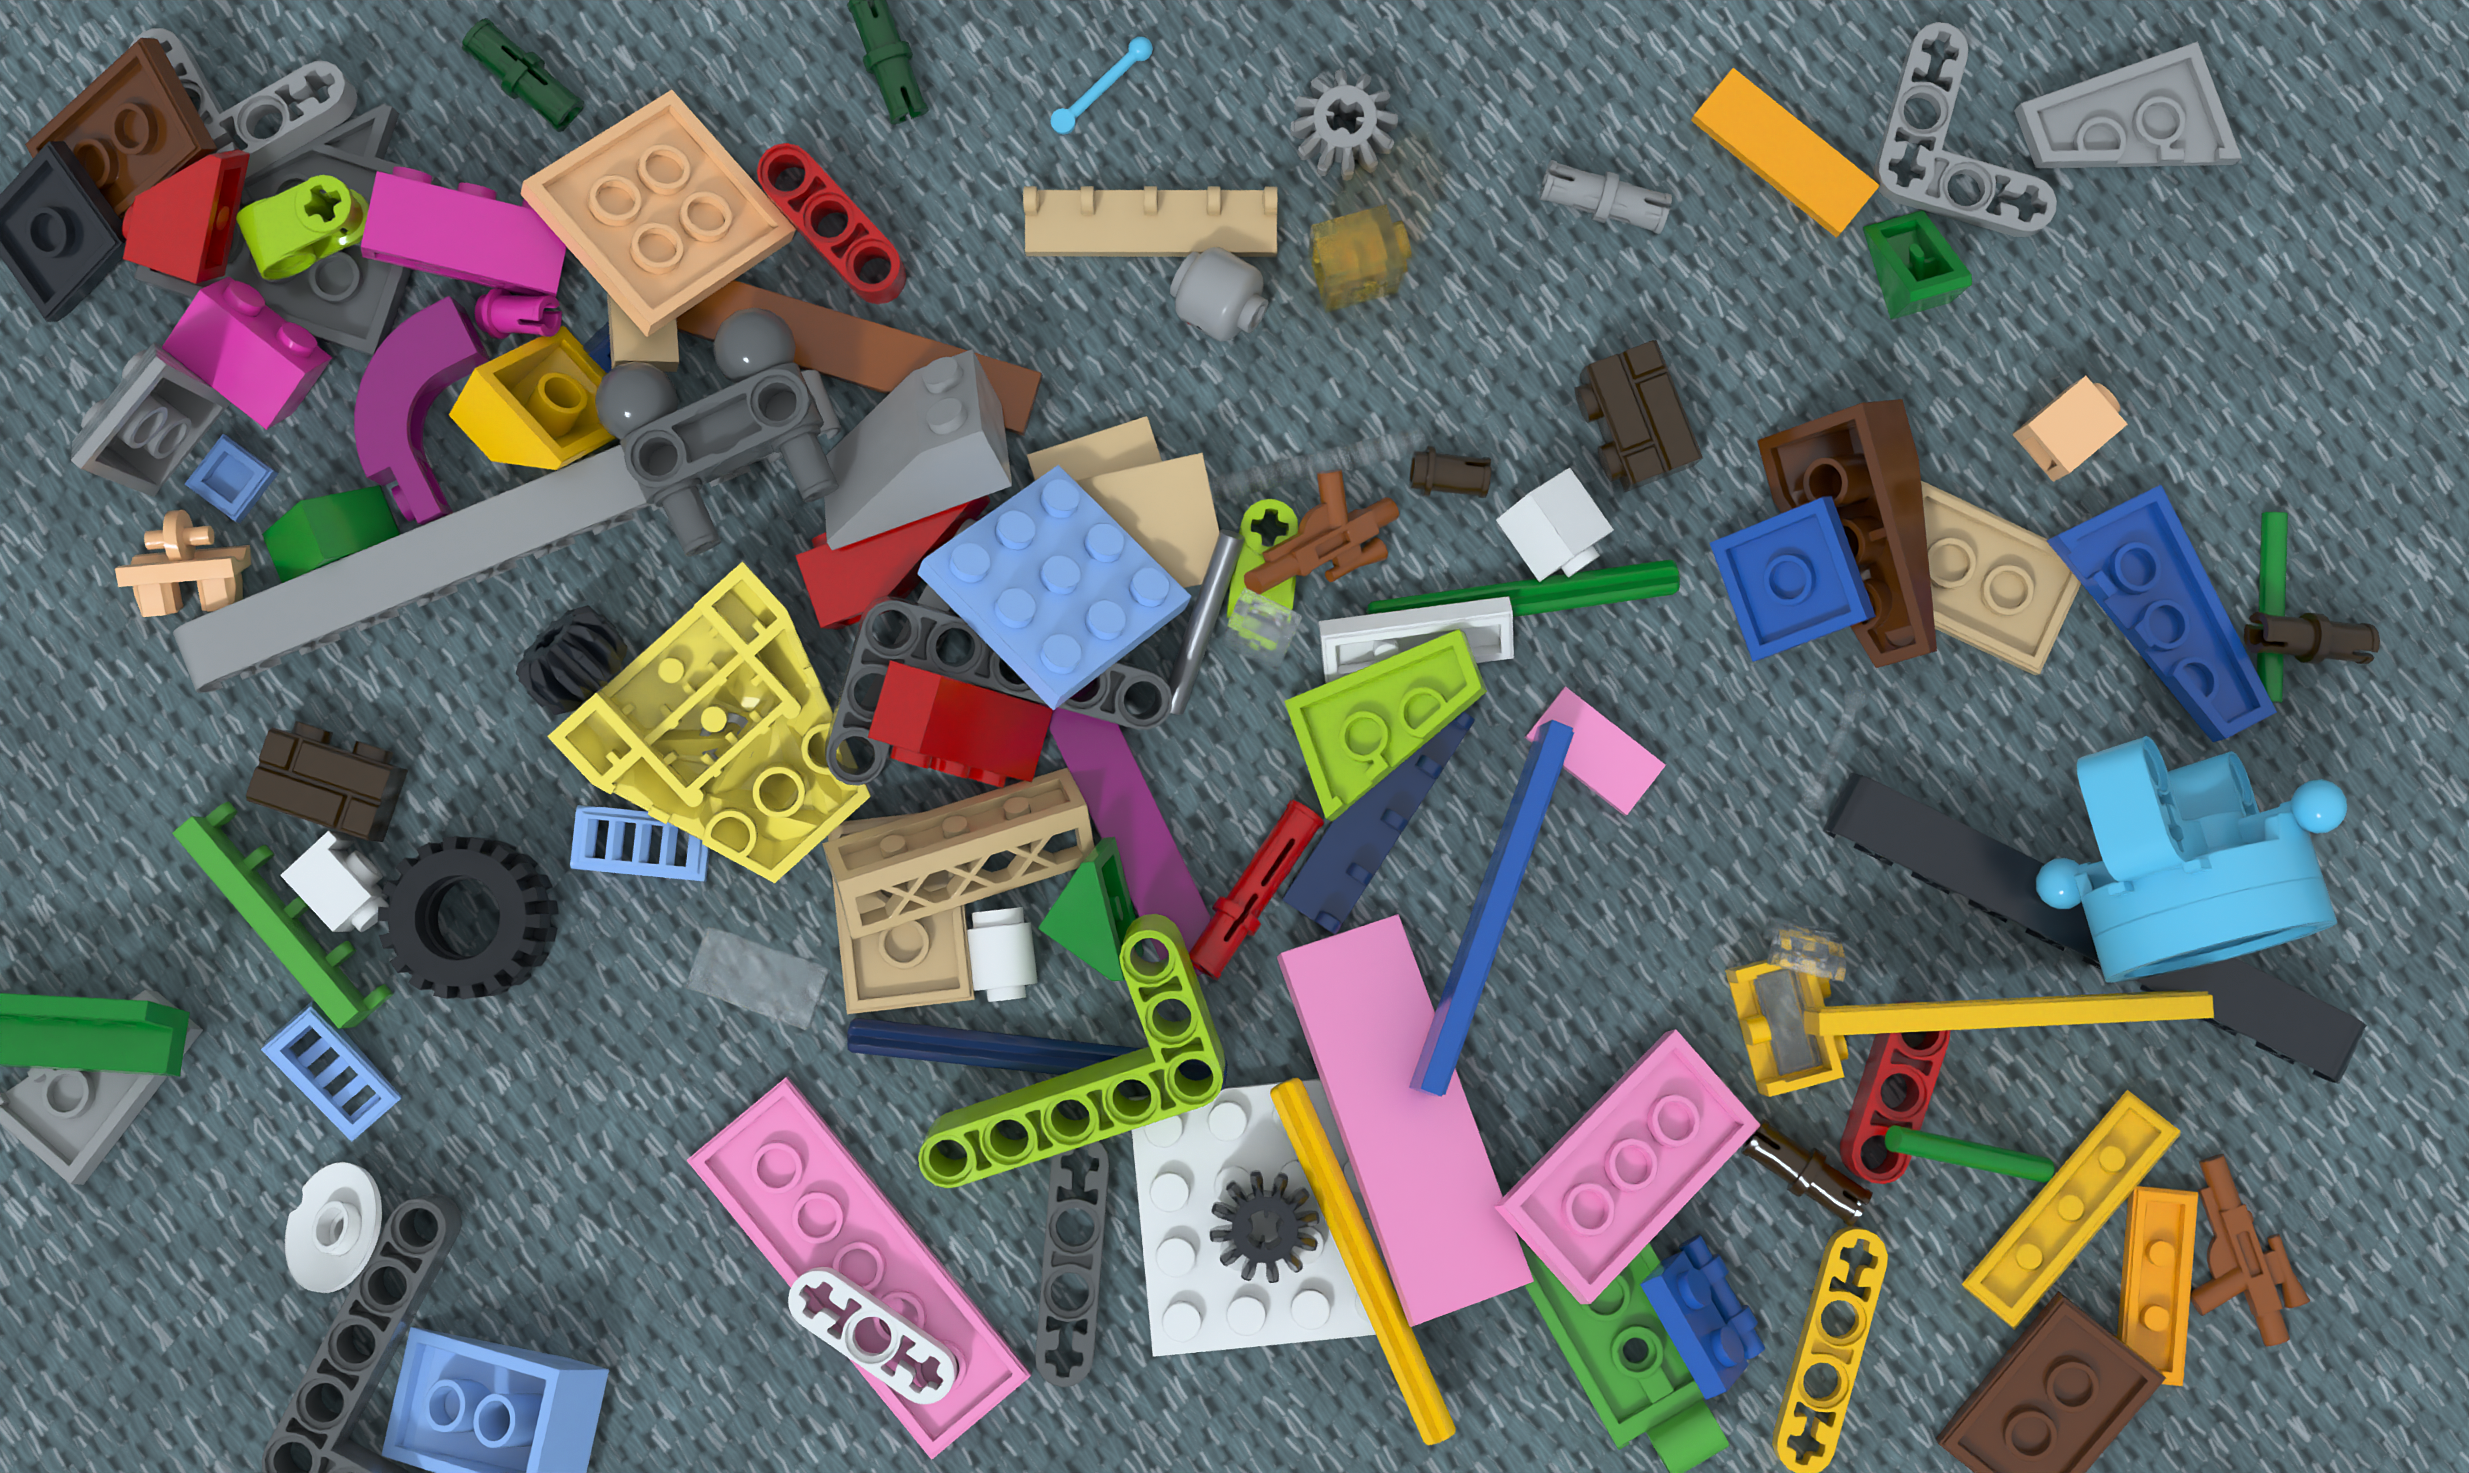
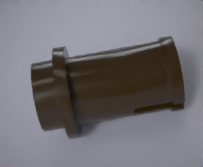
(1449, 473)

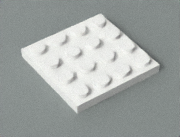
(1190, 1293)

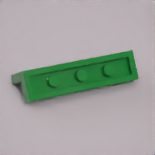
(91, 1034)

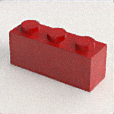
(958, 726)

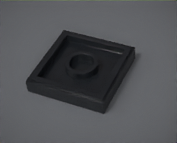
(58, 231)

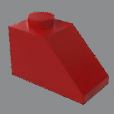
(188, 219)

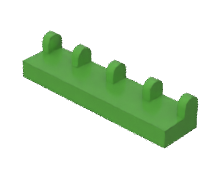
(275, 921)

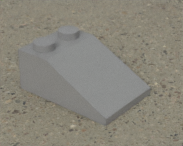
(147, 422)
(919, 452)

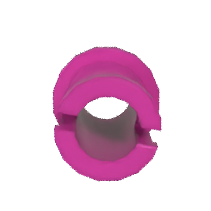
(503, 313)

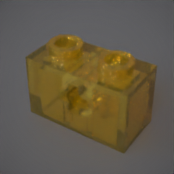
(1358, 257)

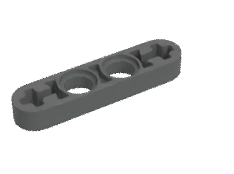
(1080, 1259)

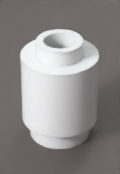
(1002, 953)

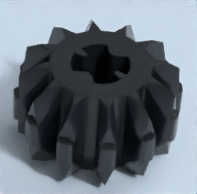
(571, 660)
(1286, 1226)

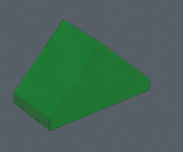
(1915, 264)
(328, 530)
(1095, 912)

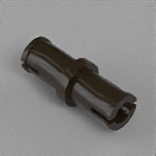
(2311, 638)
(1807, 1173)

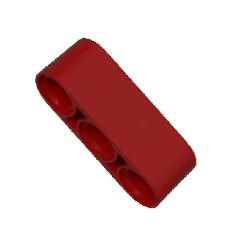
(818, 198)
(1870, 1115)

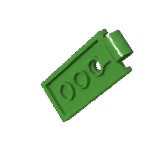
(1627, 1395)

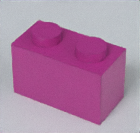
(247, 351)

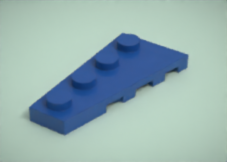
(2163, 602)

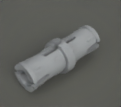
(1605, 197)

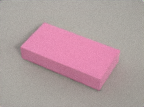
(1602, 753)

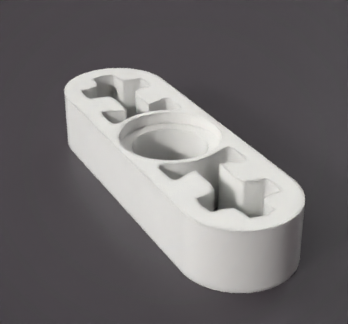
(846, 1343)

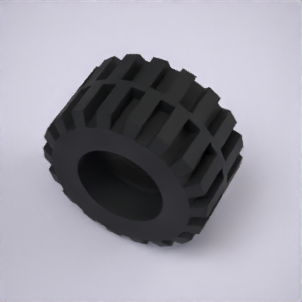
(416, 905)

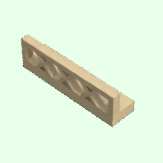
(960, 841)

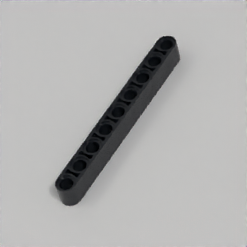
(2004, 886)

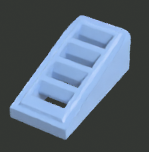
(585, 841)
(297, 1070)

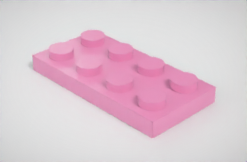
(1627, 1167)

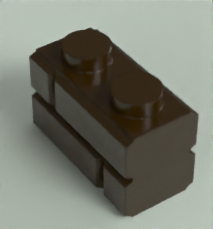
(1637, 416)
(327, 783)

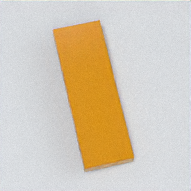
(1785, 152)
(2158, 1277)

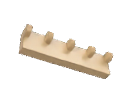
(1149, 222)

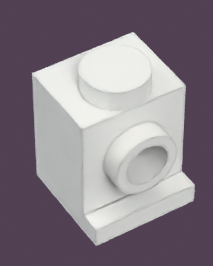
(338, 884)

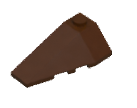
(1874, 476)

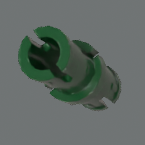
(888, 59)
(522, 74)

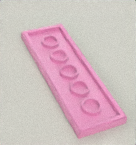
(1409, 1150)
(818, 1207)

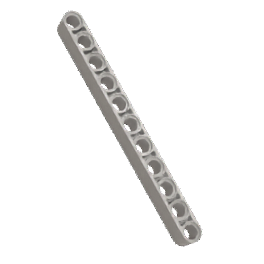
(436, 558)

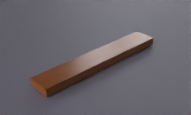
(858, 348)

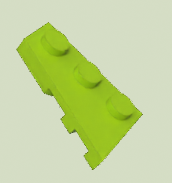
(1381, 715)

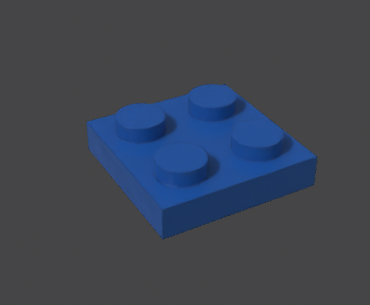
(1792, 579)

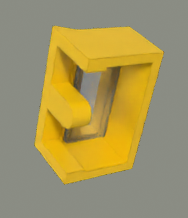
(1771, 1018)

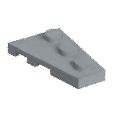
(2133, 117)
(79, 1115)

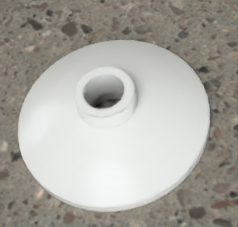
(333, 1228)

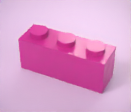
(461, 234)

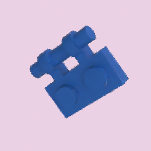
(1703, 1316)

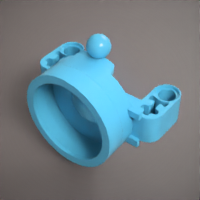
(2192, 862)

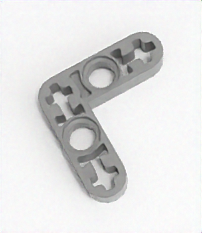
(243, 117)
(1937, 165)

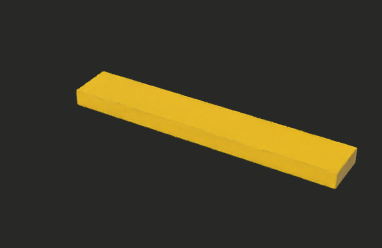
(2008, 1012)

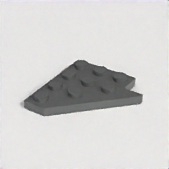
(344, 295)

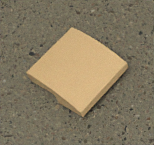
(1165, 511)

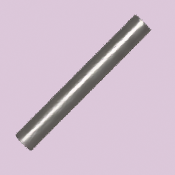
(1203, 618)

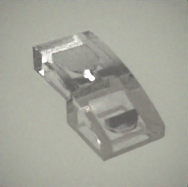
(1261, 629)
(1804, 949)

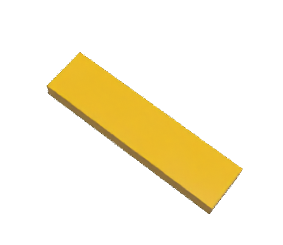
(2071, 1209)

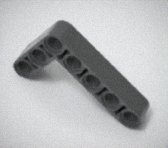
(978, 667)
(345, 1367)

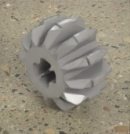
(1340, 145)

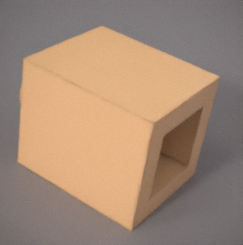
(2071, 427)

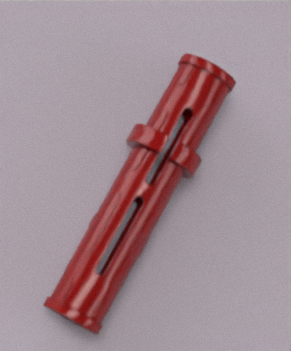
(1241, 908)

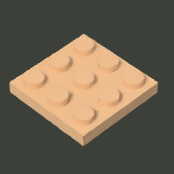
(658, 212)

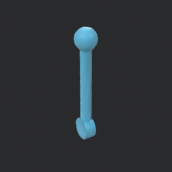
(1064, 120)

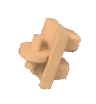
(158, 575)

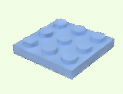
(1054, 586)

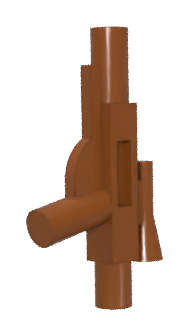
(1325, 535)
(2238, 1260)

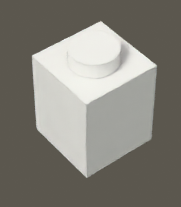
(1556, 526)

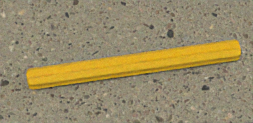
(1362, 1261)

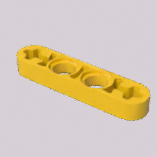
(1840, 1351)

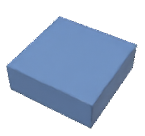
(231, 478)

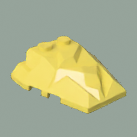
(721, 658)

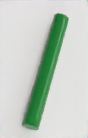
(2272, 594)
(1969, 1154)

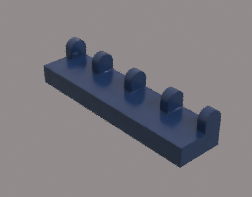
(1367, 832)

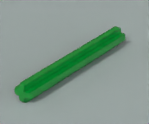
(1557, 591)

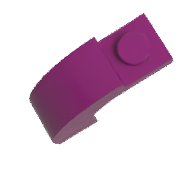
(396, 394)

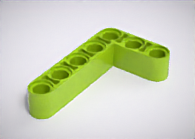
(1097, 1084)

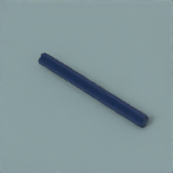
(991, 1049)

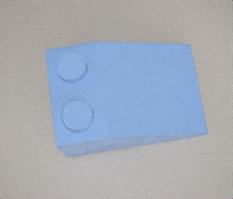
(492, 1408)

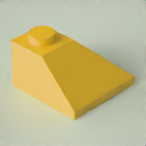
(534, 404)

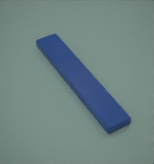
(1492, 909)

